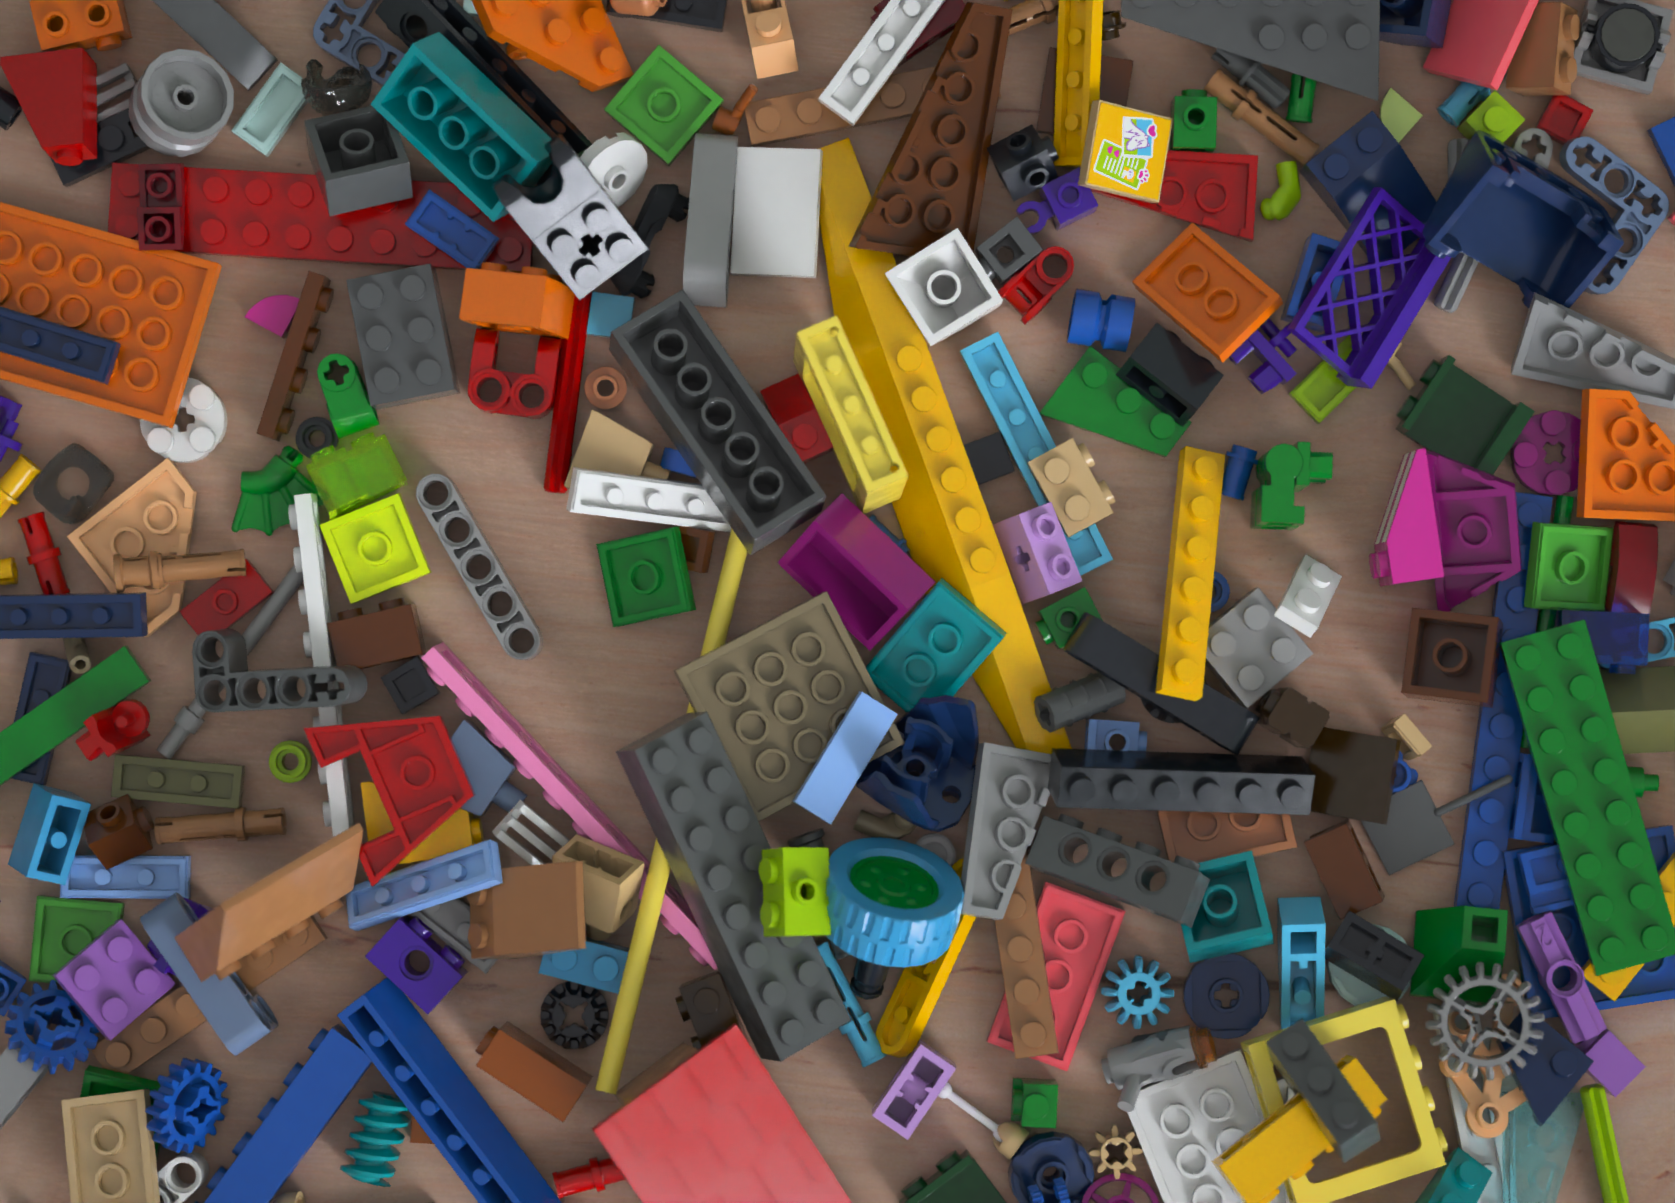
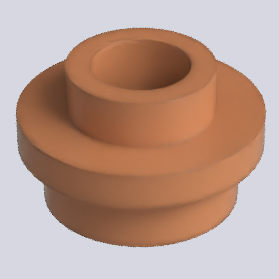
(592, 393)

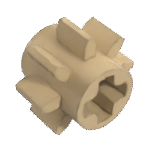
(1115, 1139)

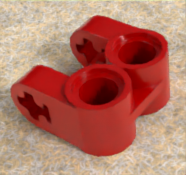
(513, 384)

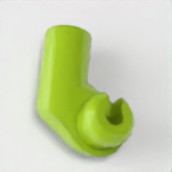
(1287, 194)

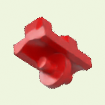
(115, 729)

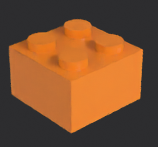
(517, 301)

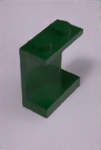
(1462, 417)
(957, 1181)

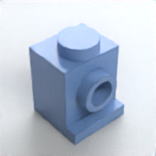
(1100, 731)

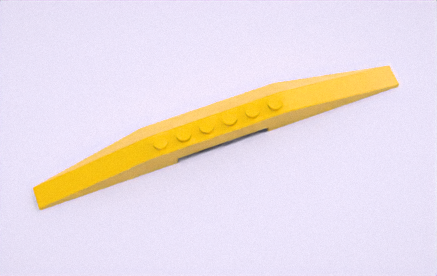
(941, 500)

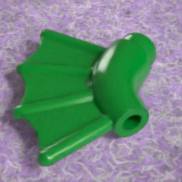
(270, 492)

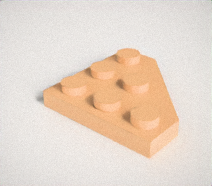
(144, 518)

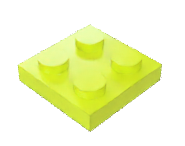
(375, 548)

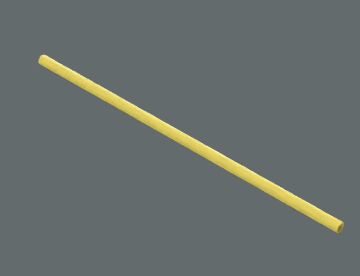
(659, 868)

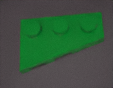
(1106, 405)

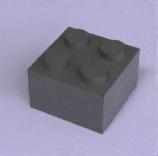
(358, 160)

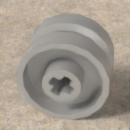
(181, 102)

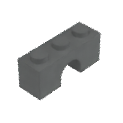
(1325, 1090)

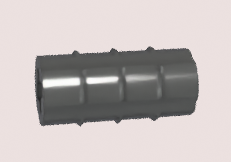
(1077, 701)

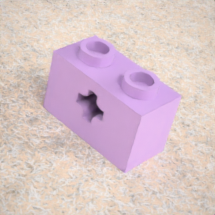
(1037, 553)
(913, 1089)

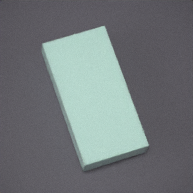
(272, 110)

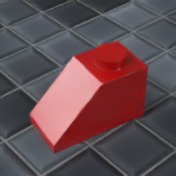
(797, 418)

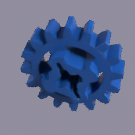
(37, 1020)
(186, 1105)

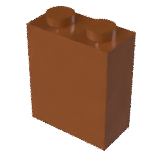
(532, 1069)

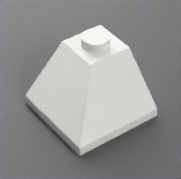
(944, 287)

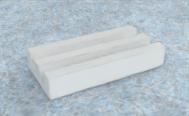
(510, 820)

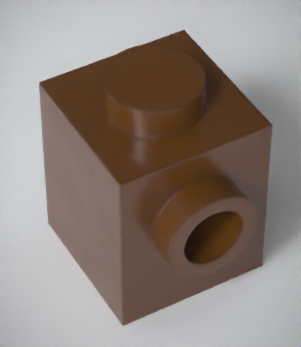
(118, 831)

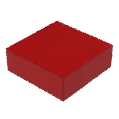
(1564, 118)

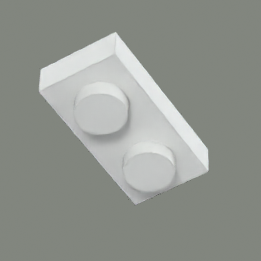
(1307, 596)

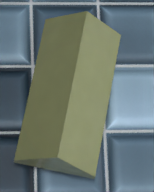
(1643, 708)

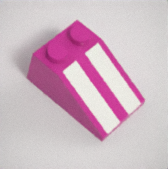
(1408, 535)

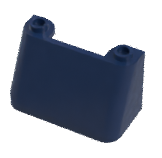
(1521, 222)

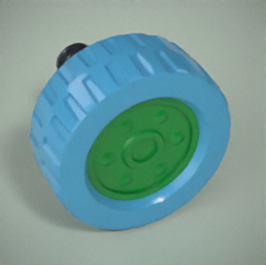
(890, 907)

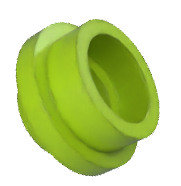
(277, 766)

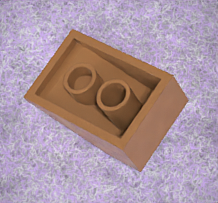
(529, 913)

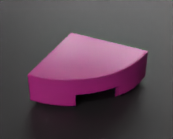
(274, 313)

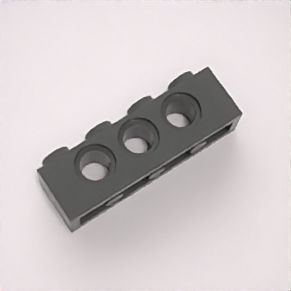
(1175, 901)

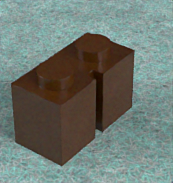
(377, 636)

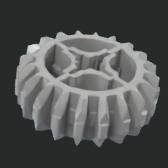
(1465, 1053)

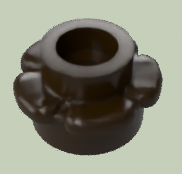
(1111, 24)

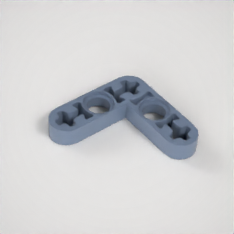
(354, 38)
(1629, 213)

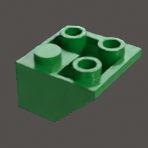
(1455, 939)

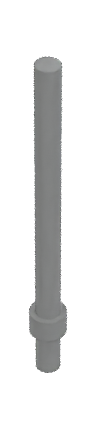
(190, 718)

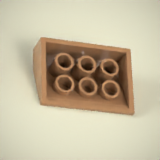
(273, 907)

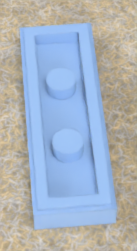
(845, 757)
(134, 879)

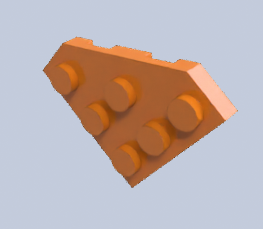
(560, 36)
(1623, 461)

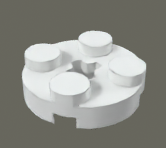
(199, 436)

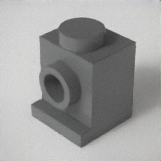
(1015, 238)

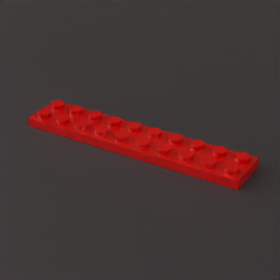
(288, 219)

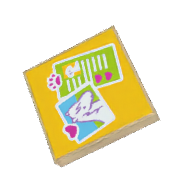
(1125, 151)

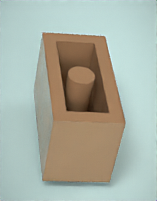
(1545, 54)

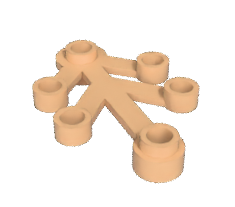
(1491, 1089)

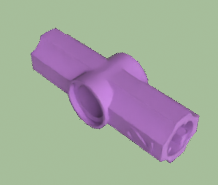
(1574, 1001)

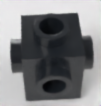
(1024, 161)

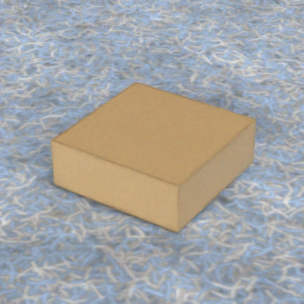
(1412, 740)

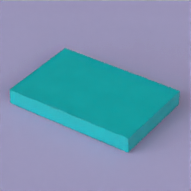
(934, 648)

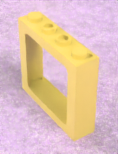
(849, 415)
(1335, 1026)

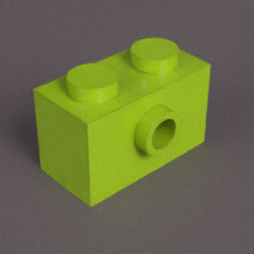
(795, 892)

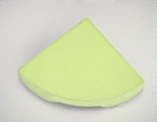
(1397, 114)

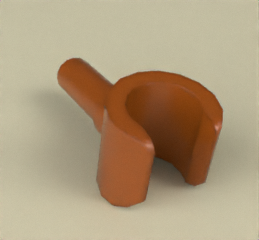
(728, 120)

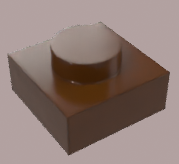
(697, 547)

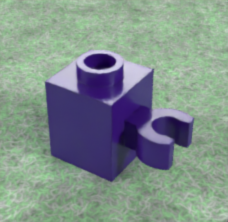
(1061, 202)

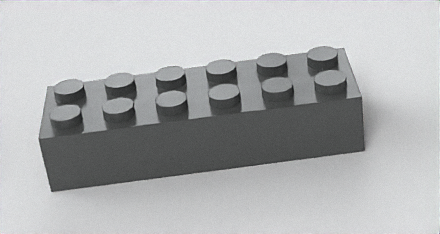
(716, 422)

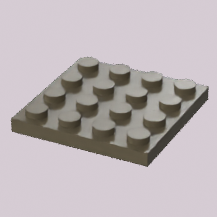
(781, 698)

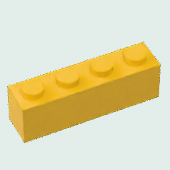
(1287, 1141)

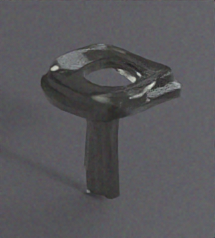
(78, 507)

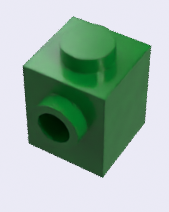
(1193, 121)
(1062, 617)

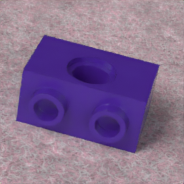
(392, 958)

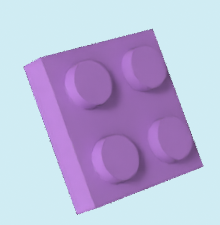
(113, 979)

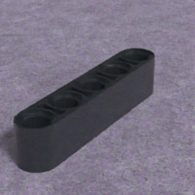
(1136, 670)

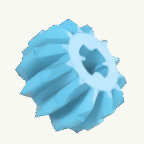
(1147, 1002)

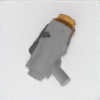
(1156, 1059)

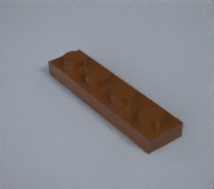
(301, 339)

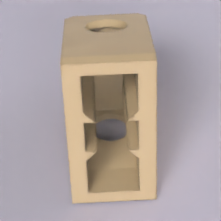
(614, 449)
(609, 881)

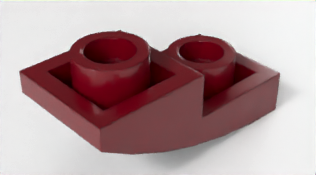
(161, 206)
(1634, 568)

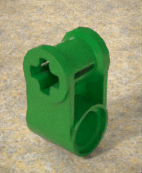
(348, 402)

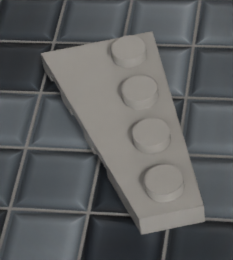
(1585, 354)
(1004, 809)

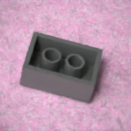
(403, 336)

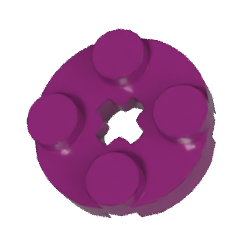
(1529, 455)

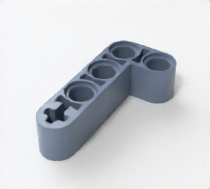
(227, 1003)

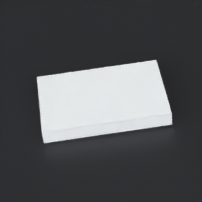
(776, 212)

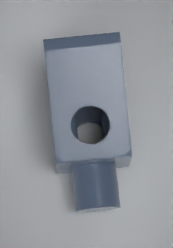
(486, 769)

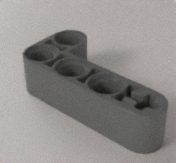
(279, 683)

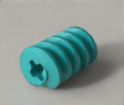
(377, 1139)

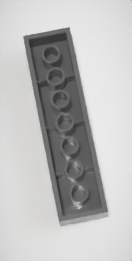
(716, 857)

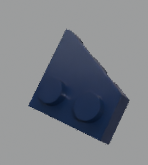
(1549, 1072)

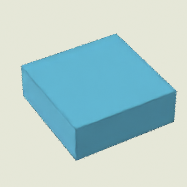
(608, 313)

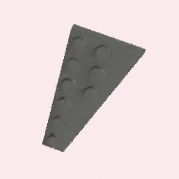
(1311, 38)

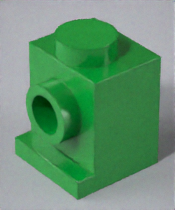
(1034, 1102)

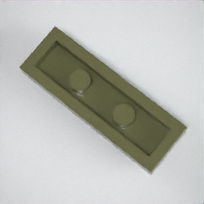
(178, 781)

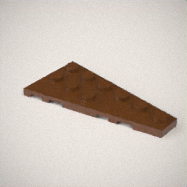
(943, 153)

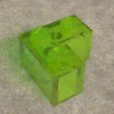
(356, 476)

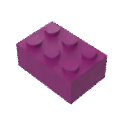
(859, 569)

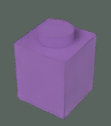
(1613, 1063)

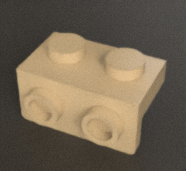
(1071, 487)

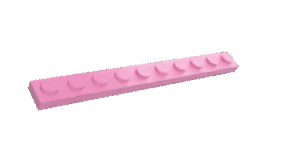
(559, 787)

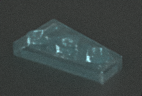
(1538, 1155)

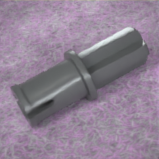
(1253, 76)

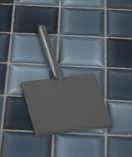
(1416, 825)

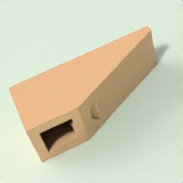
(770, 37)

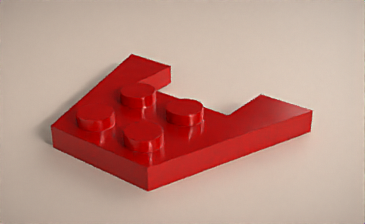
(413, 773)

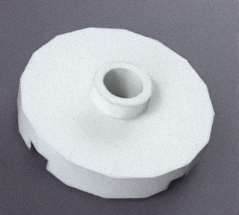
(617, 165)

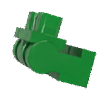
(1280, 474)

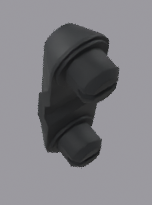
(660, 203)

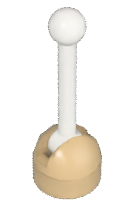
(1006, 1136)

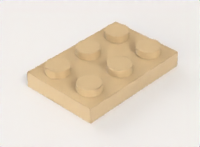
(110, 1148)

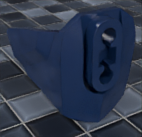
(932, 763)

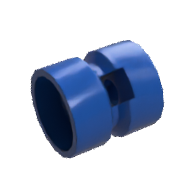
(1101, 320)

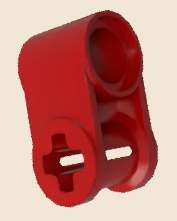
(1036, 284)

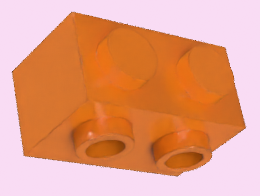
(80, 24)

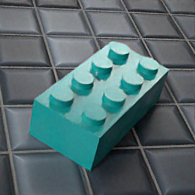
(462, 122)

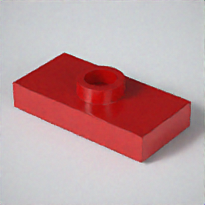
(227, 601)

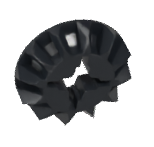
(574, 994)

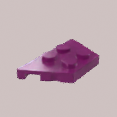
(1474, 528)

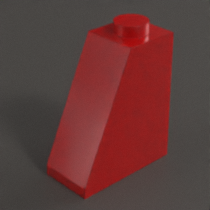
(58, 101)

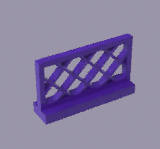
(1391, 314)

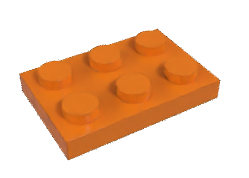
(1207, 292)

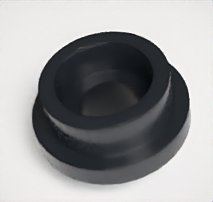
(308, 427)

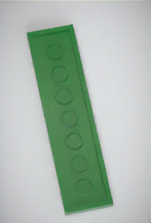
(1589, 797)

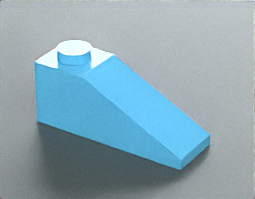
(1300, 959)

